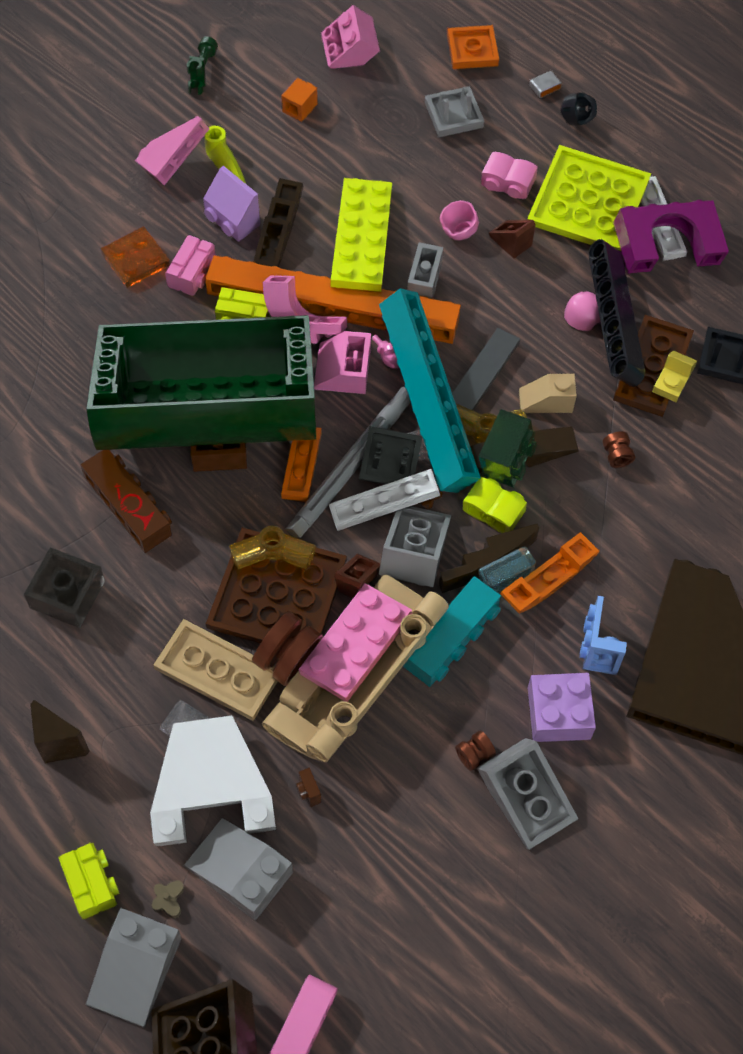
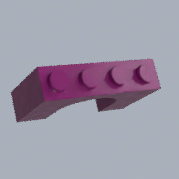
(694, 219)

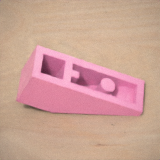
(169, 151)

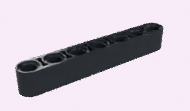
(616, 313)

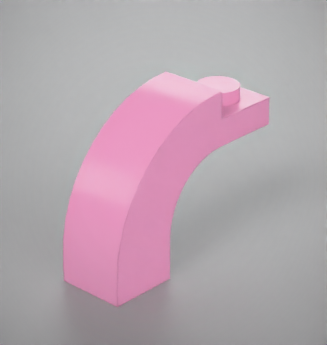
(282, 301)

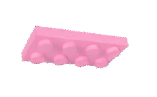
(355, 642)

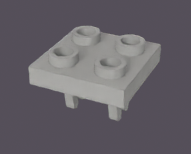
(454, 111)

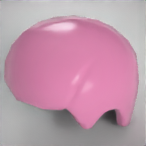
(459, 220)
(582, 311)

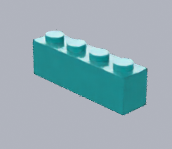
(453, 631)

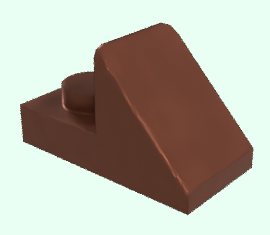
(355, 574)

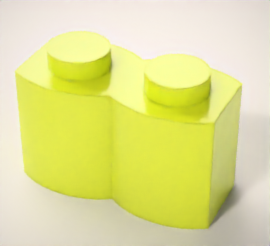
(494, 505)

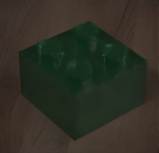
(508, 448)

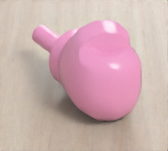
(387, 352)

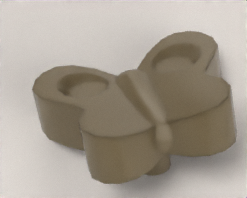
(167, 898)

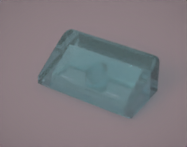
(507, 569)

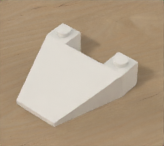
(205, 769)

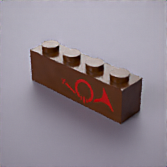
(126, 499)

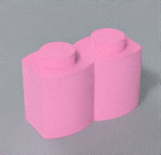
(509, 175)

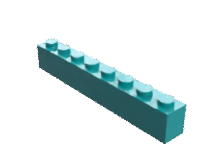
(429, 391)

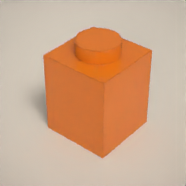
(299, 99)

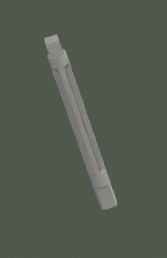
(346, 467)

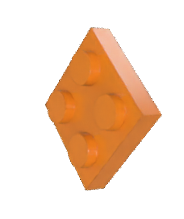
(472, 47)

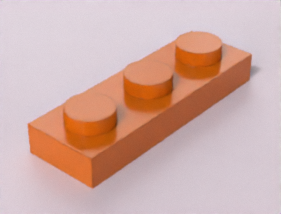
(301, 468)

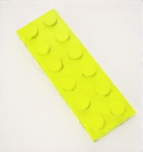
(361, 235)

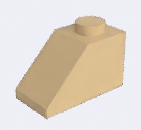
(549, 394)

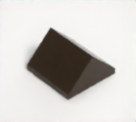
(55, 737)

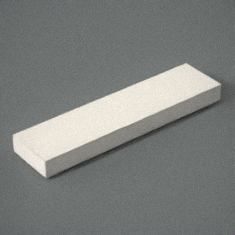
(666, 238)
(384, 499)

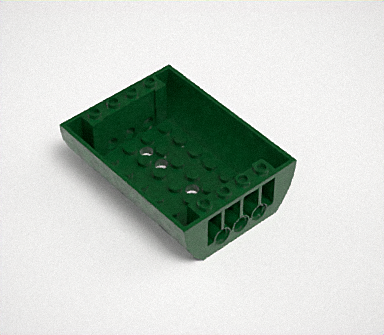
(202, 383)

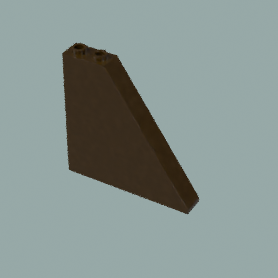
(694, 660)

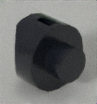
(574, 109)

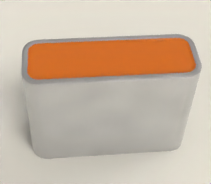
(545, 84)

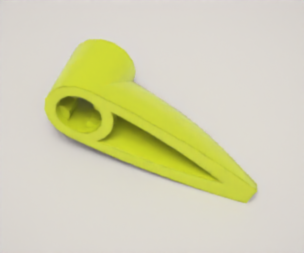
(219, 152)

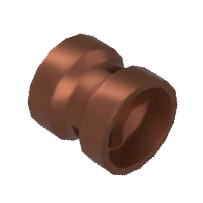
(619, 451)
(475, 750)

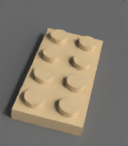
(216, 669)

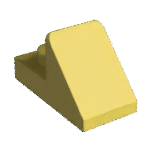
(674, 376)

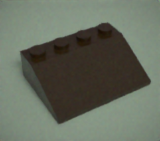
(206, 1022)

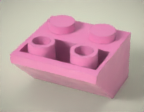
(350, 39)
(344, 363)

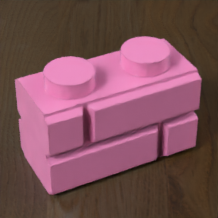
(190, 265)

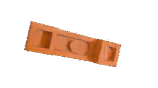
(551, 575)

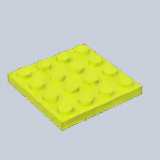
(585, 196)

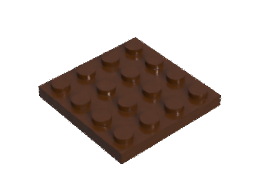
(261, 593)

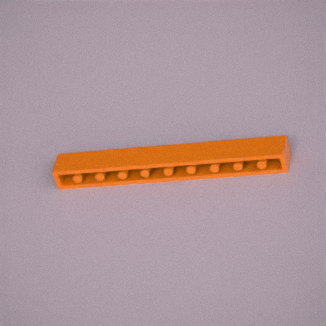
(320, 299)

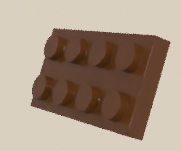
(656, 341)

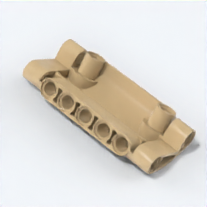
(309, 713)

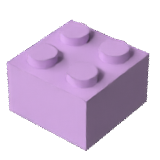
(561, 707)

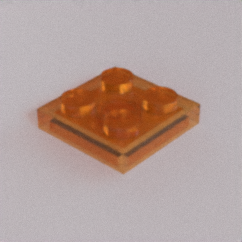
(135, 257)

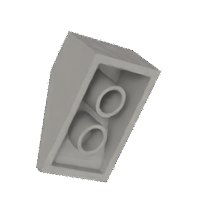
(415, 545)
(528, 792)
(240, 868)
(133, 967)

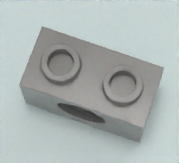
(425, 270)

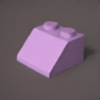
(232, 205)

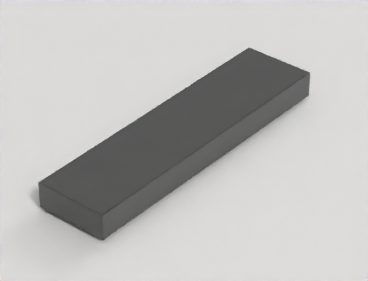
(485, 369)

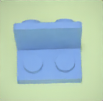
(600, 653)

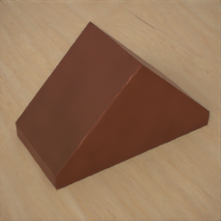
(514, 236)

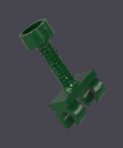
(196, 65)

